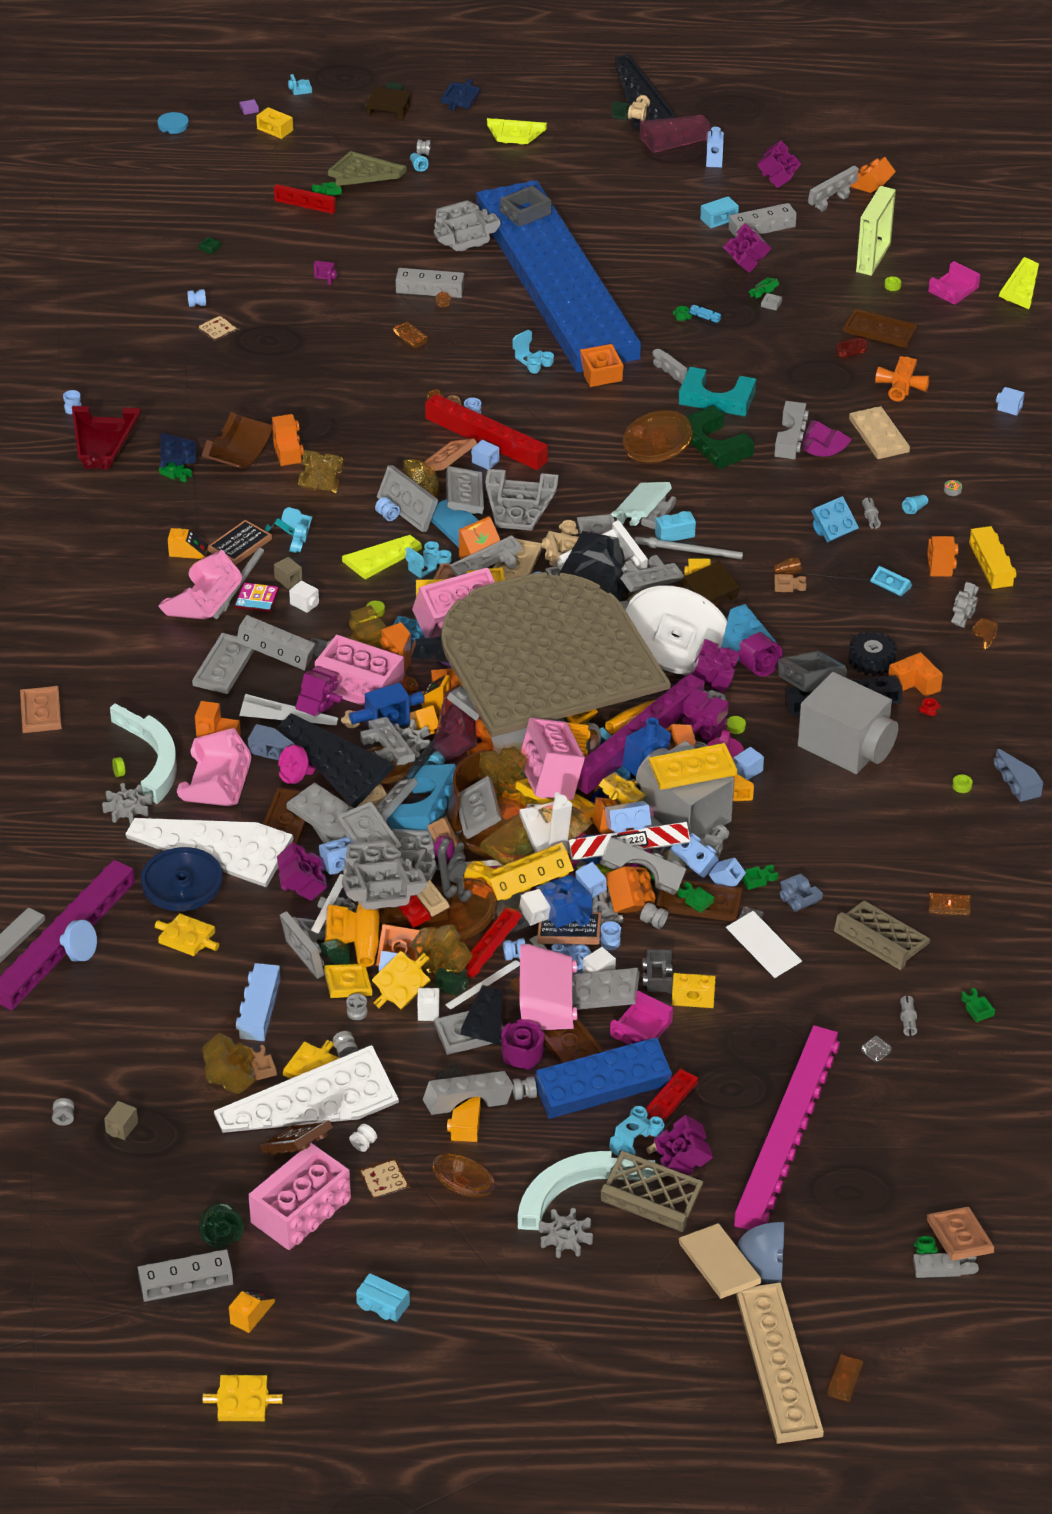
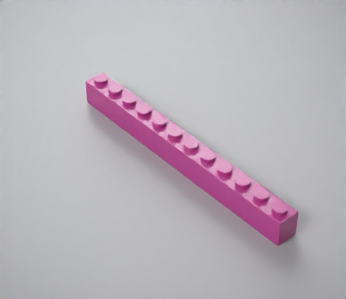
(787, 1129)

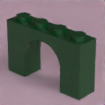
(718, 452)

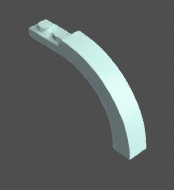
(152, 731)
(564, 1175)

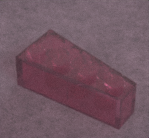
(673, 132)
(454, 731)

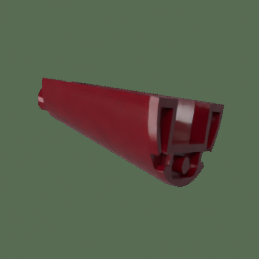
(101, 437)

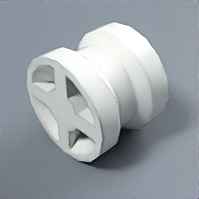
(363, 1137)

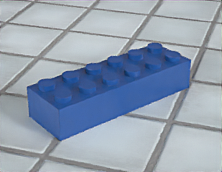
(602, 1077)

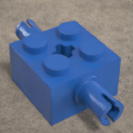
(388, 702)
(643, 742)
(567, 901)

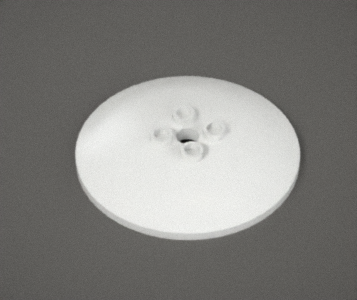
(678, 611)

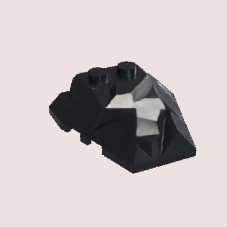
(598, 560)

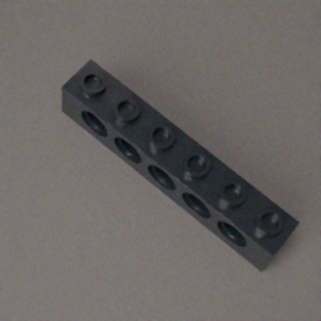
(886, 686)

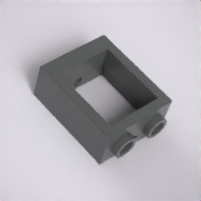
(539, 206)

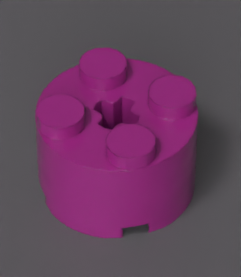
(759, 654)
(522, 1044)

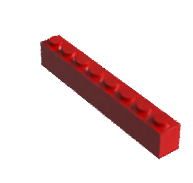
(479, 427)

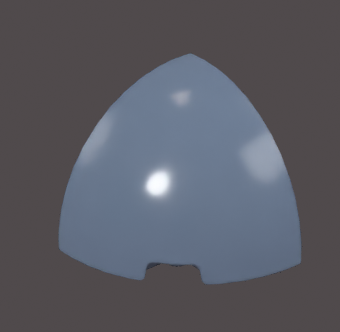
(764, 1250)

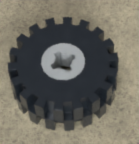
(872, 653)

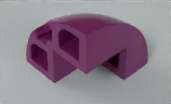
(823, 441)

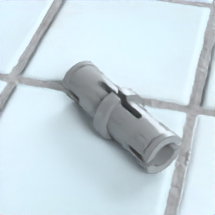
(871, 513)
(908, 1015)

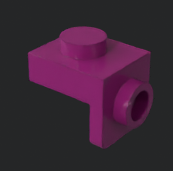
(325, 270)

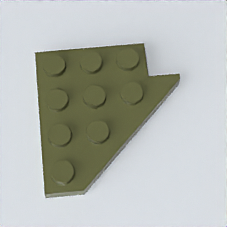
(361, 168)

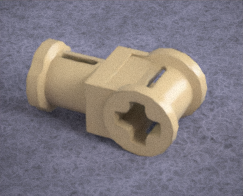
(639, 109)

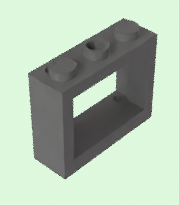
(809, 669)

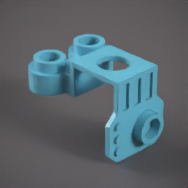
(534, 361)
(300, 523)
(430, 559)
(638, 1121)

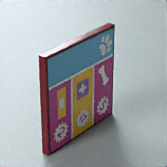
(256, 597)

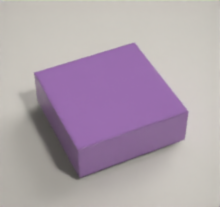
(249, 107)

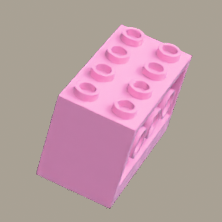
(437, 598)
(360, 667)
(552, 758)
(299, 1196)

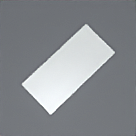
(764, 944)

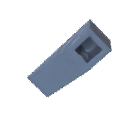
(267, 742)
(1020, 777)

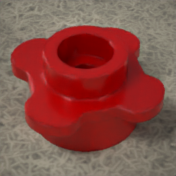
(929, 706)

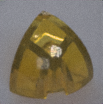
(422, 475)
(578, 823)

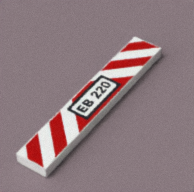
(646, 838)

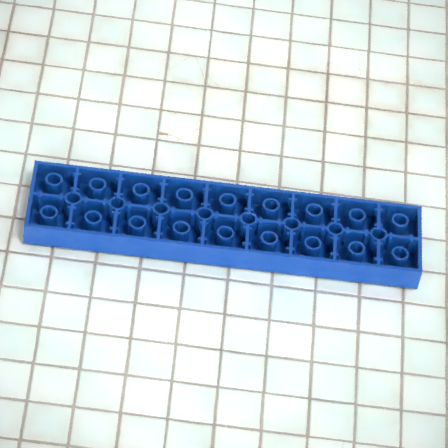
(561, 281)

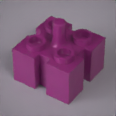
(778, 164)
(747, 247)
(715, 665)
(317, 691)
(705, 714)
(301, 871)
(684, 1146)

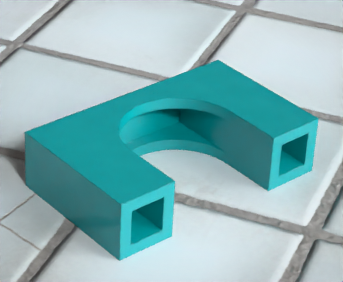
(733, 402)

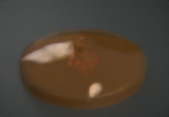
(666, 437)
(472, 915)

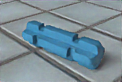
(705, 313)

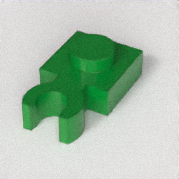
(329, 189)
(766, 286)
(172, 471)
(756, 877)
(696, 898)
(977, 1007)

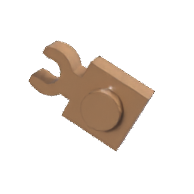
(787, 583)
(263, 1064)

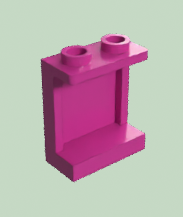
(955, 284)
(642, 1020)

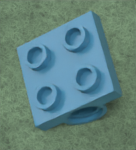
(833, 519)

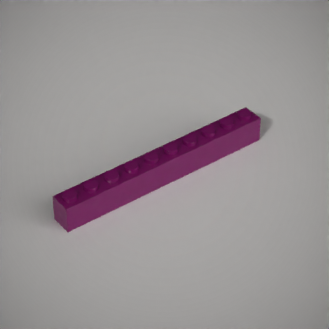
(610, 754)
(46, 950)

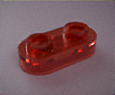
(851, 347)

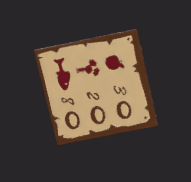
(217, 327)
(384, 1178)

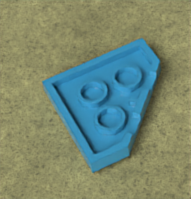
(740, 626)

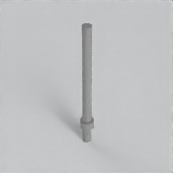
(652, 542)
(250, 565)

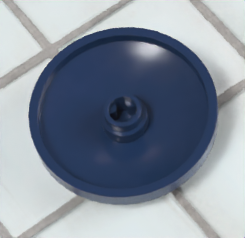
(181, 879)

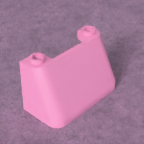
(214, 582)
(220, 769)
(547, 987)

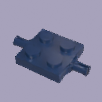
(460, 95)

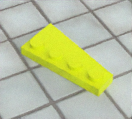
(1021, 284)
(379, 557)

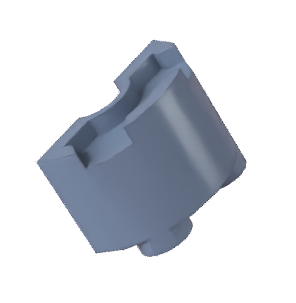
(799, 892)

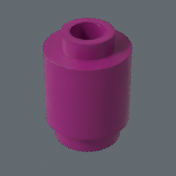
(449, 853)

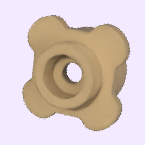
(568, 527)
(345, 720)

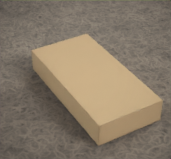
(432, 899)

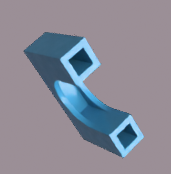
(417, 816)

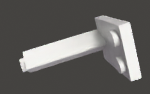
(628, 548)
(548, 834)

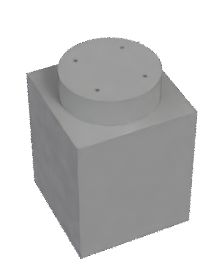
(847, 723)
(697, 804)

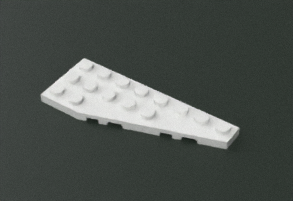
(241, 848)
(333, 1092)

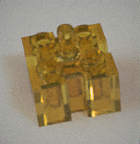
(320, 471)
(366, 626)
(503, 769)
(442, 948)
(228, 1063)

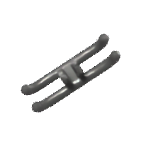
(453, 872)

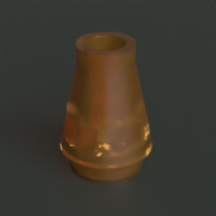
(788, 566)

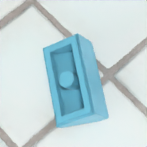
(891, 581)

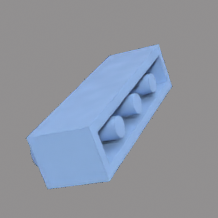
(258, 1002)

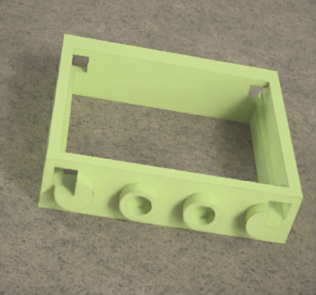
(880, 219)

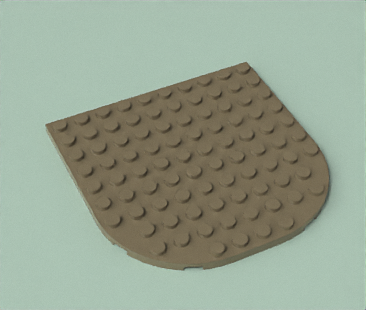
(546, 650)

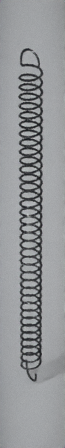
(419, 758)

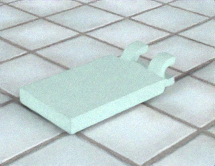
(641, 501)

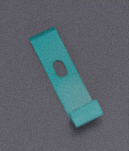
(282, 525)

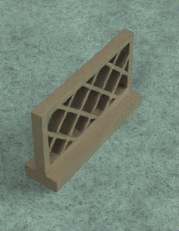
(877, 941)
(640, 1204)

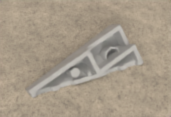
(268, 709)

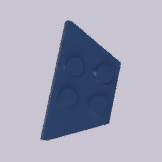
(176, 450)

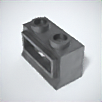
(658, 959)

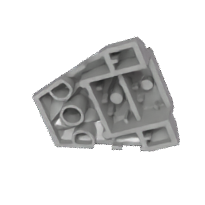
(464, 225)
(518, 502)
(418, 848)
(379, 876)

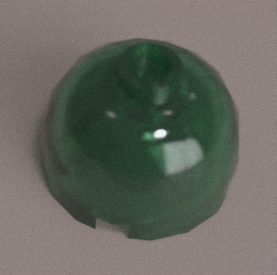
(220, 1225)

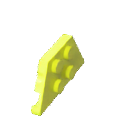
(515, 131)

